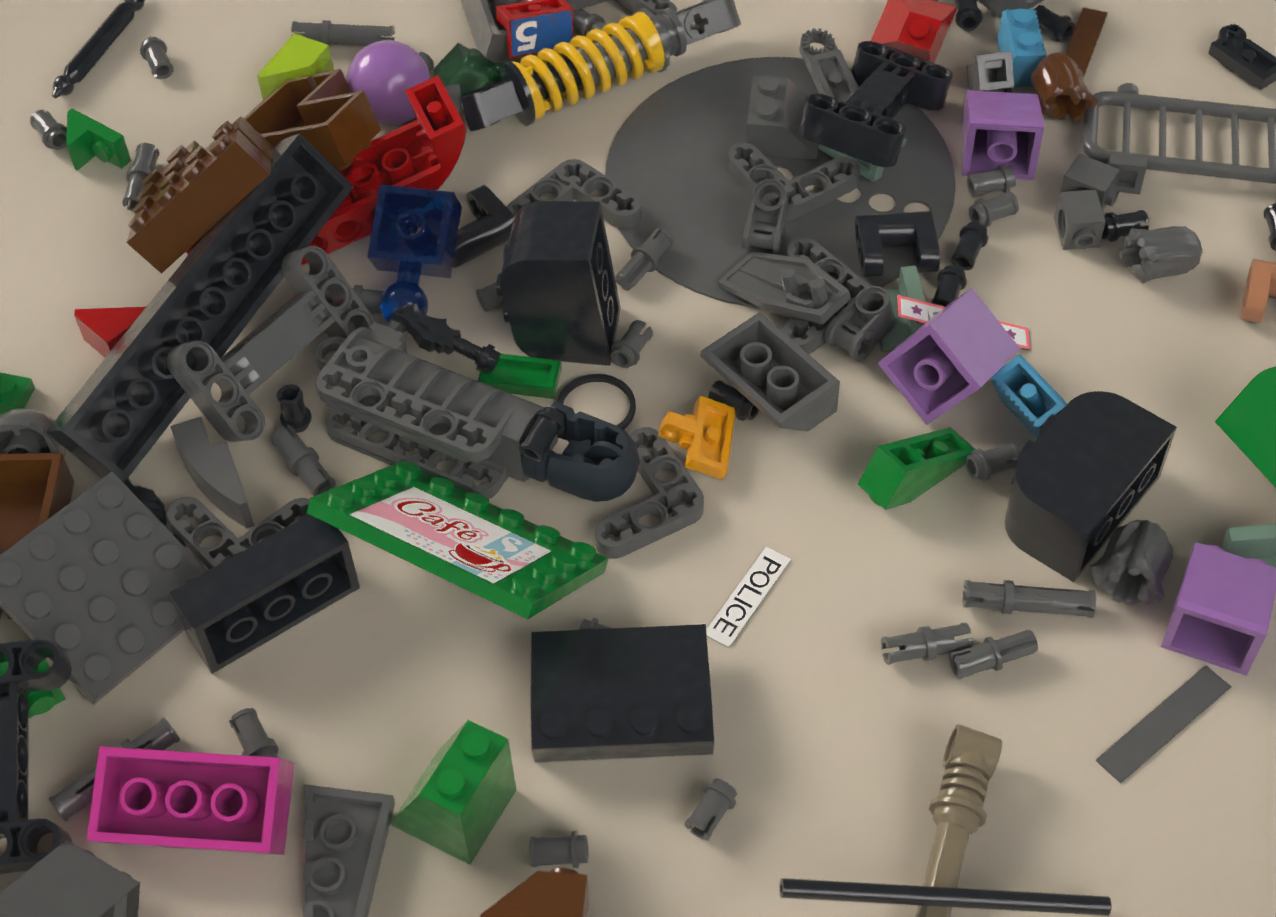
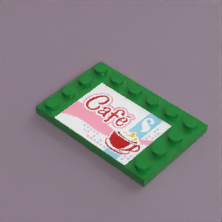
(460, 537)

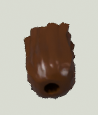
(1062, 88)

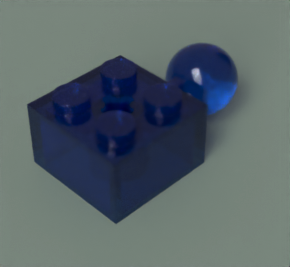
(427, 253)

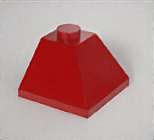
(915, 26)

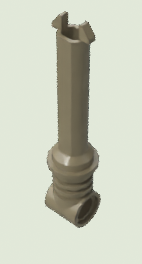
(958, 808)

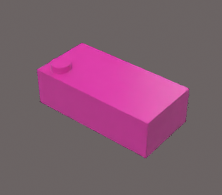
(191, 800)

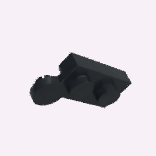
(1244, 56)

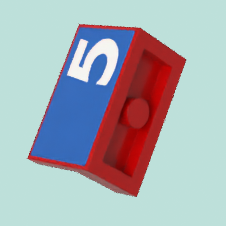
(535, 25)

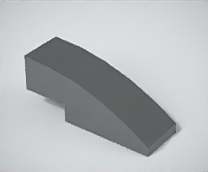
(212, 470)

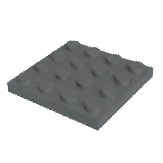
(98, 585)

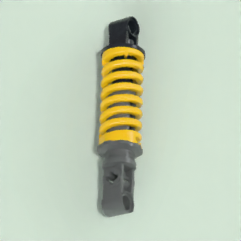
(594, 62)

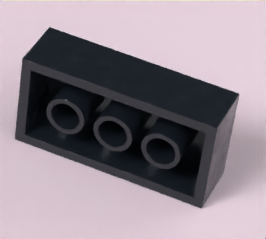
(265, 590)

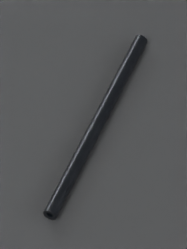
(944, 897)

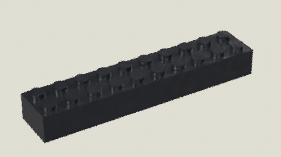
(205, 300)

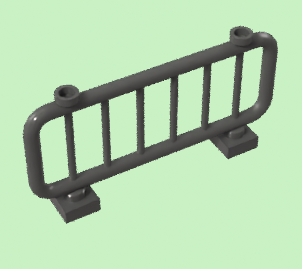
(1134, 166)

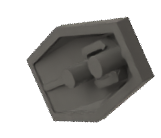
(786, 286)

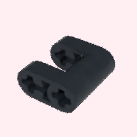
(488, 230)
(896, 230)

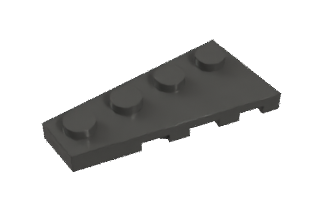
(343, 849)

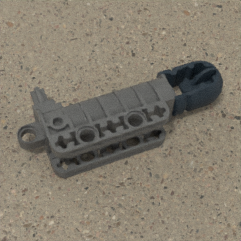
(459, 421)

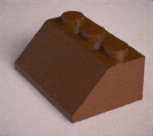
(546, 894)

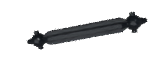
(96, 47)

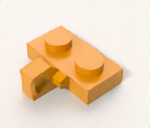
(703, 435)

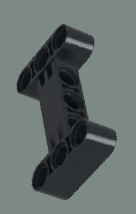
(865, 122)
(15, 684)

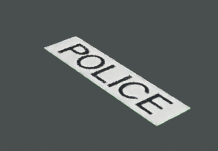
(747, 596)

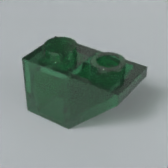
(467, 68)

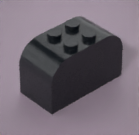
(560, 283)
(1084, 478)

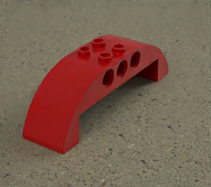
(410, 156)

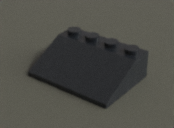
(620, 693)

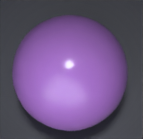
(384, 73)

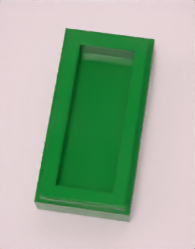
(524, 376)

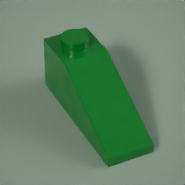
(913, 466)

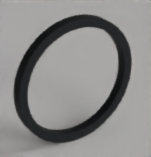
(607, 379)

